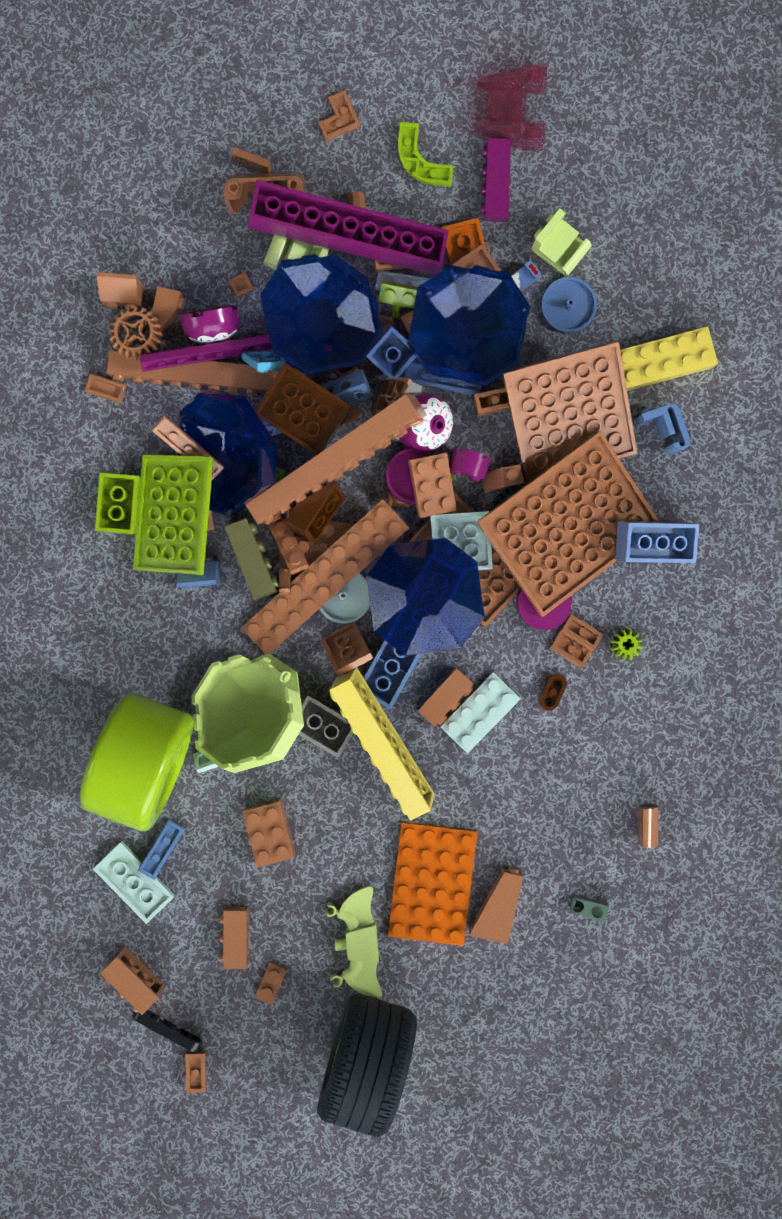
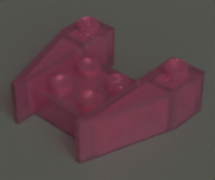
(507, 106)

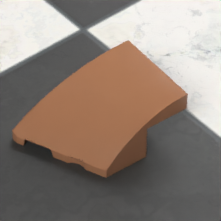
(390, 392)

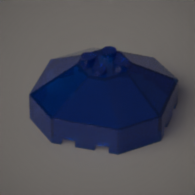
(319, 314)
(468, 325)
(238, 440)
(425, 596)

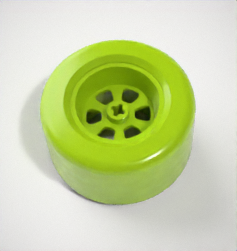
(136, 761)

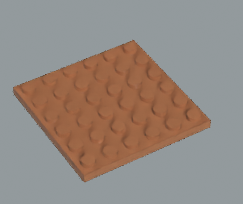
(566, 402)

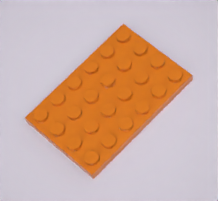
(432, 883)

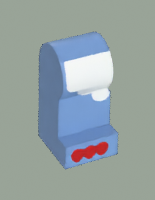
(526, 275)

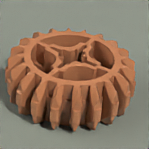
(139, 326)

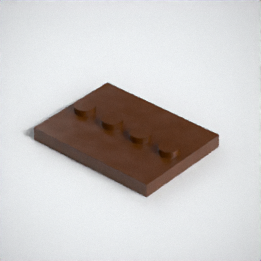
(302, 409)

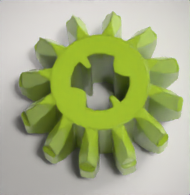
(623, 638)

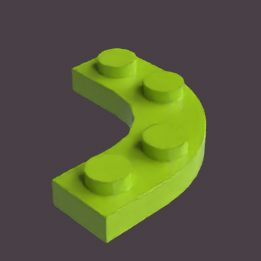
(415, 165)

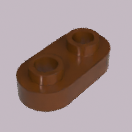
(551, 691)

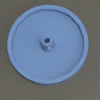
(569, 305)

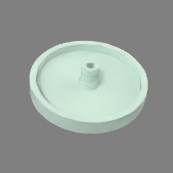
(349, 602)

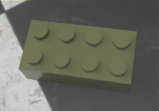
(252, 559)

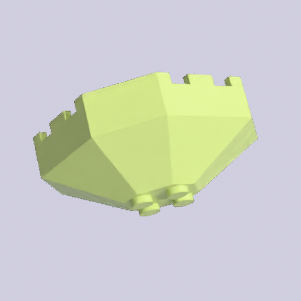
(247, 712)

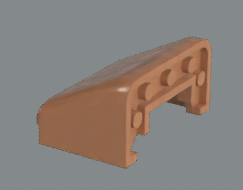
(241, 185)

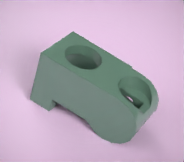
(589, 908)

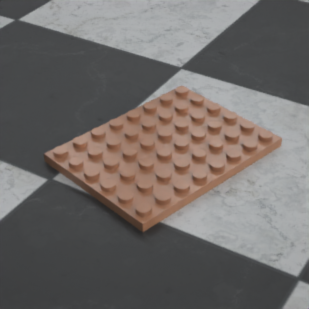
(565, 523)

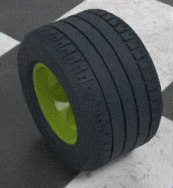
(367, 1065)

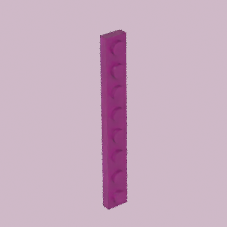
(206, 352)

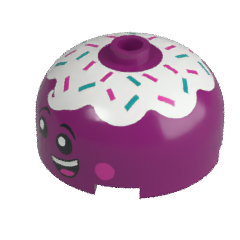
(211, 324)
(434, 429)

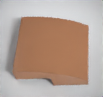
(576, 641)

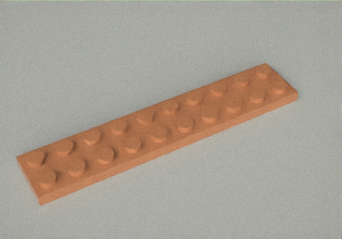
(325, 577)

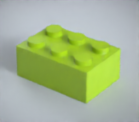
(117, 503)

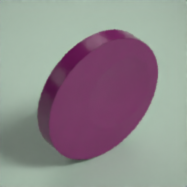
(399, 477)
(533, 619)

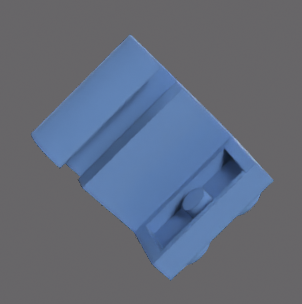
(668, 423)

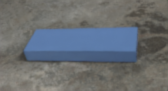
(161, 849)

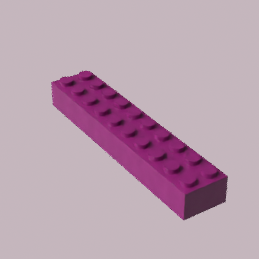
(347, 228)

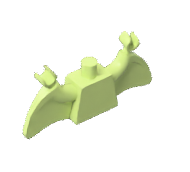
(360, 943)

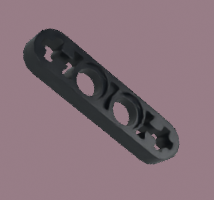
(168, 1030)

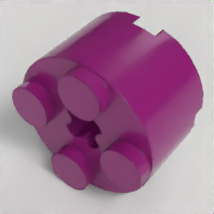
(469, 463)

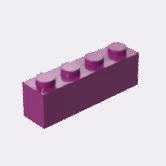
(496, 180)

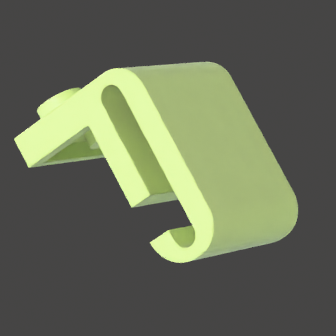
(560, 244)
(286, 248)

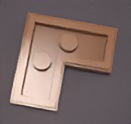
(343, 119)

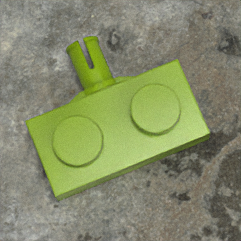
(397, 295)

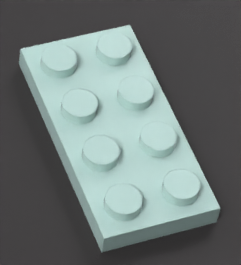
(480, 712)
(136, 889)

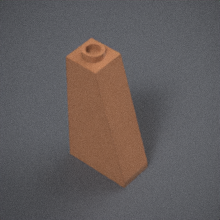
(498, 910)

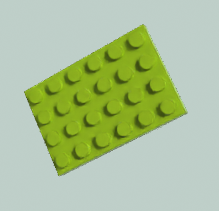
(173, 514)

